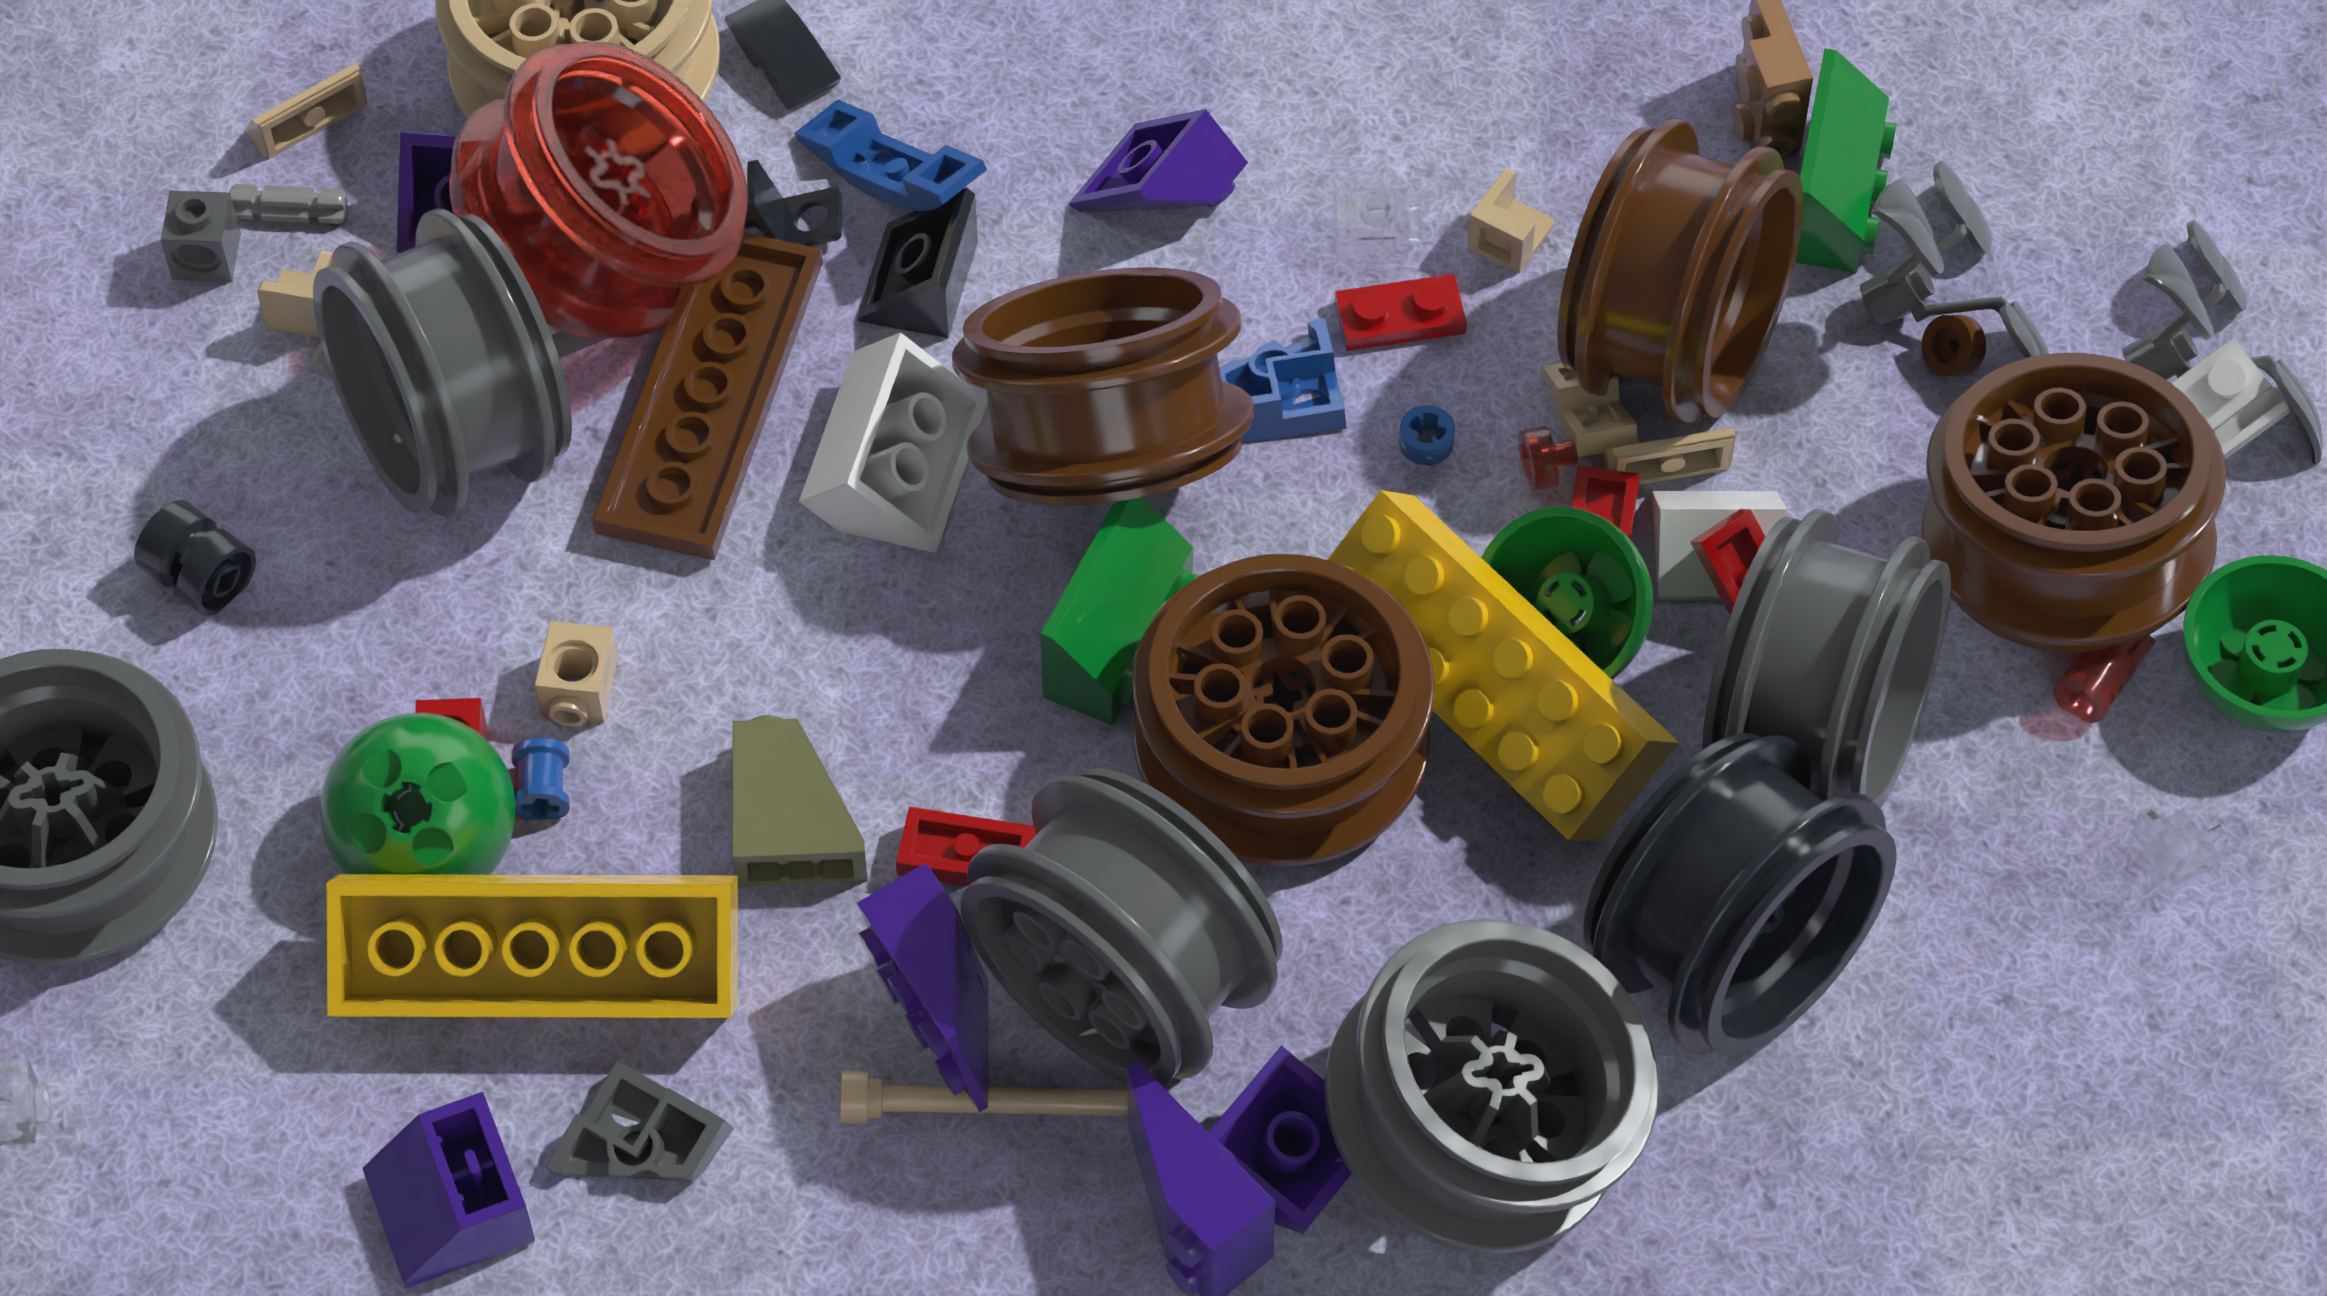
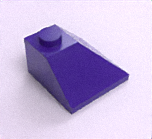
(1165, 166)

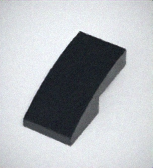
(784, 49)

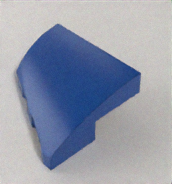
(1282, 374)

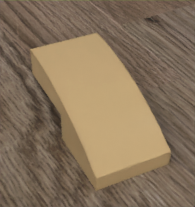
(1589, 419)

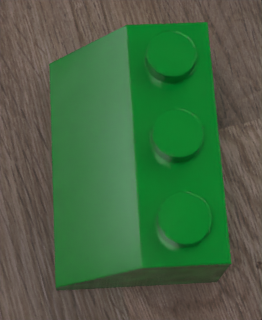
(1841, 166)
(1108, 605)

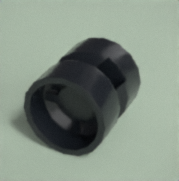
(194, 557)

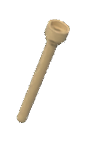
(867, 1098)

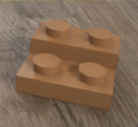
(1771, 80)

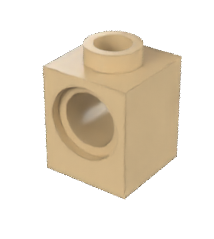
(570, 652)

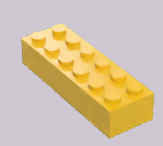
(1509, 674)
(532, 946)

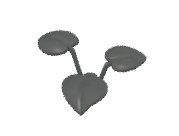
(1908, 284)
(2171, 348)

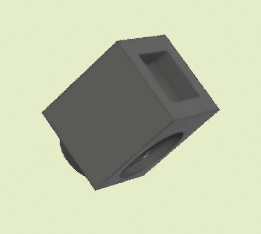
(200, 236)

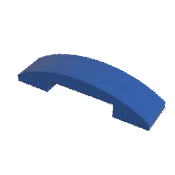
(884, 166)

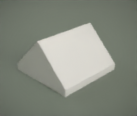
(1686, 515)

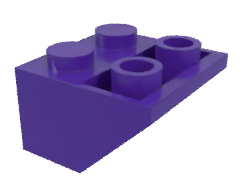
(447, 1192)

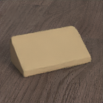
(308, 112)
(1674, 456)

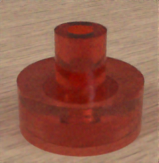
(1544, 457)

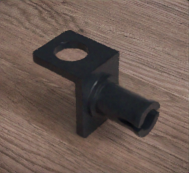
(779, 216)

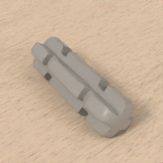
(289, 204)

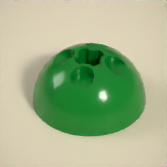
(1566, 551)
(2261, 642)
(453, 817)

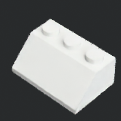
(894, 446)

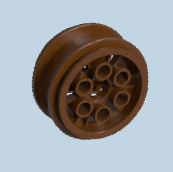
(1680, 270)
(1103, 385)
(2039, 496)
(1261, 623)

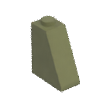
(787, 810)

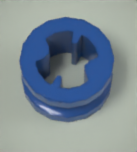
(1430, 417)

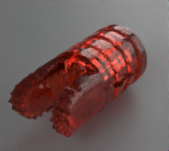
(2098, 678)

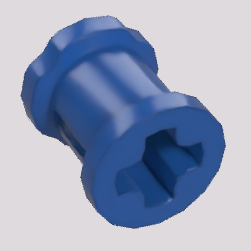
(540, 778)

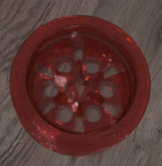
(603, 186)

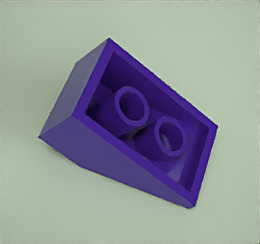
(1205, 1205)

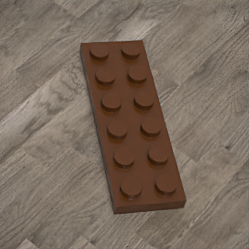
(708, 400)

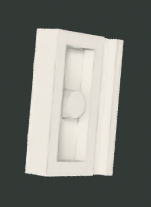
(2232, 396)

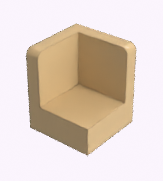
(1505, 227)
(289, 301)

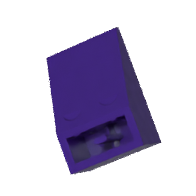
(933, 974)

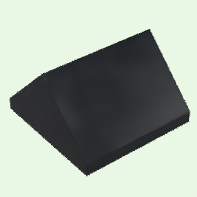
(923, 268)

